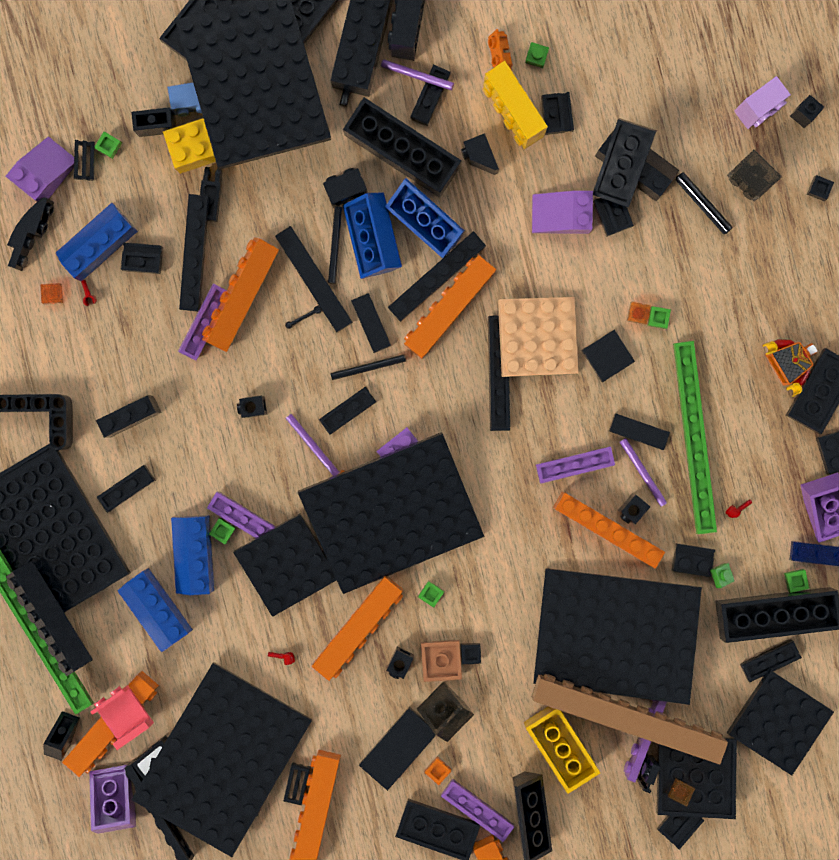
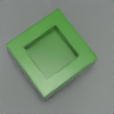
(537, 55)
(108, 145)
(659, 317)
(222, 531)
(722, 575)
(796, 580)
(431, 594)

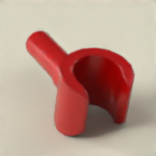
(87, 294)
(734, 512)
(288, 657)

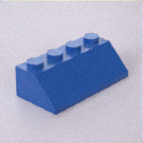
(425, 218)
(372, 235)
(95, 242)
(192, 555)
(154, 610)

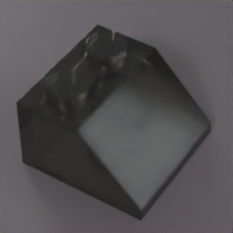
(753, 176)
(445, 712)

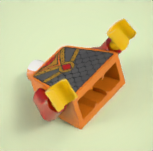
(790, 362)

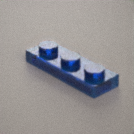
(814, 553)

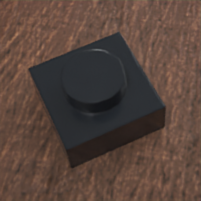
(820, 188)
(471, 653)

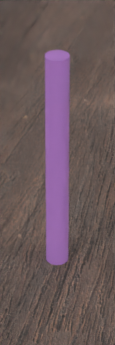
(418, 75)
(312, 445)
(643, 472)

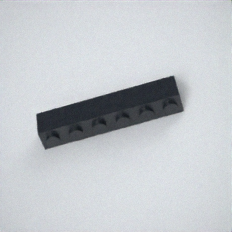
(48, 618)

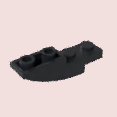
(30, 225)

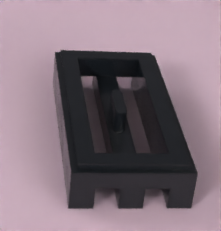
(84, 144)
(300, 768)

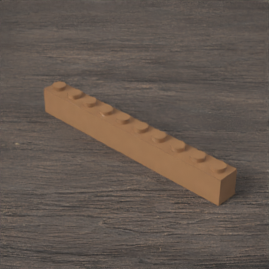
(629, 719)

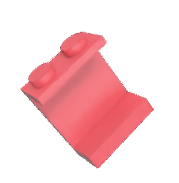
(123, 715)

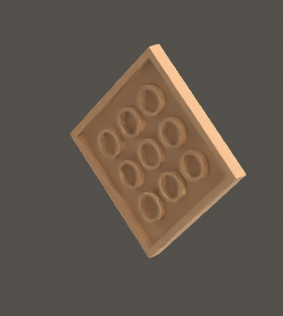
(538, 336)

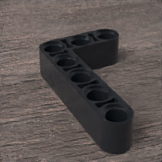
(50, 406)

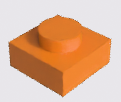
(437, 770)

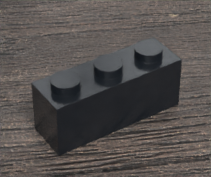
(128, 416)

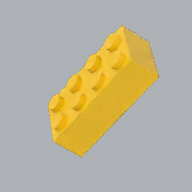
(514, 105)
(189, 146)
(561, 748)

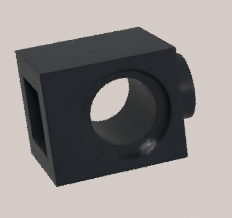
(807, 111)
(260, 406)
(642, 508)
(403, 655)

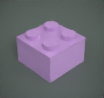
(762, 103)

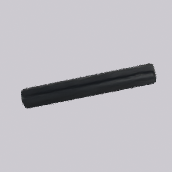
(704, 204)

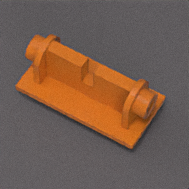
(497, 43)

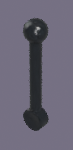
(317, 310)

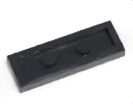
(429, 97)
(371, 323)
(347, 410)
(639, 431)
(126, 488)
(771, 659)

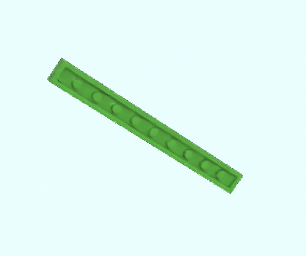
(695, 437)
(69, 685)

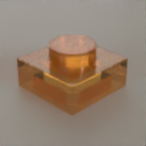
(51, 293)
(638, 313)
(681, 792)

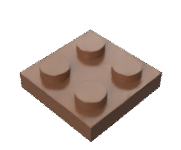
(441, 660)

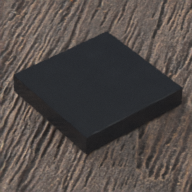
(608, 356)

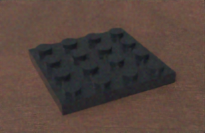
(285, 564)
(780, 722)
(713, 783)

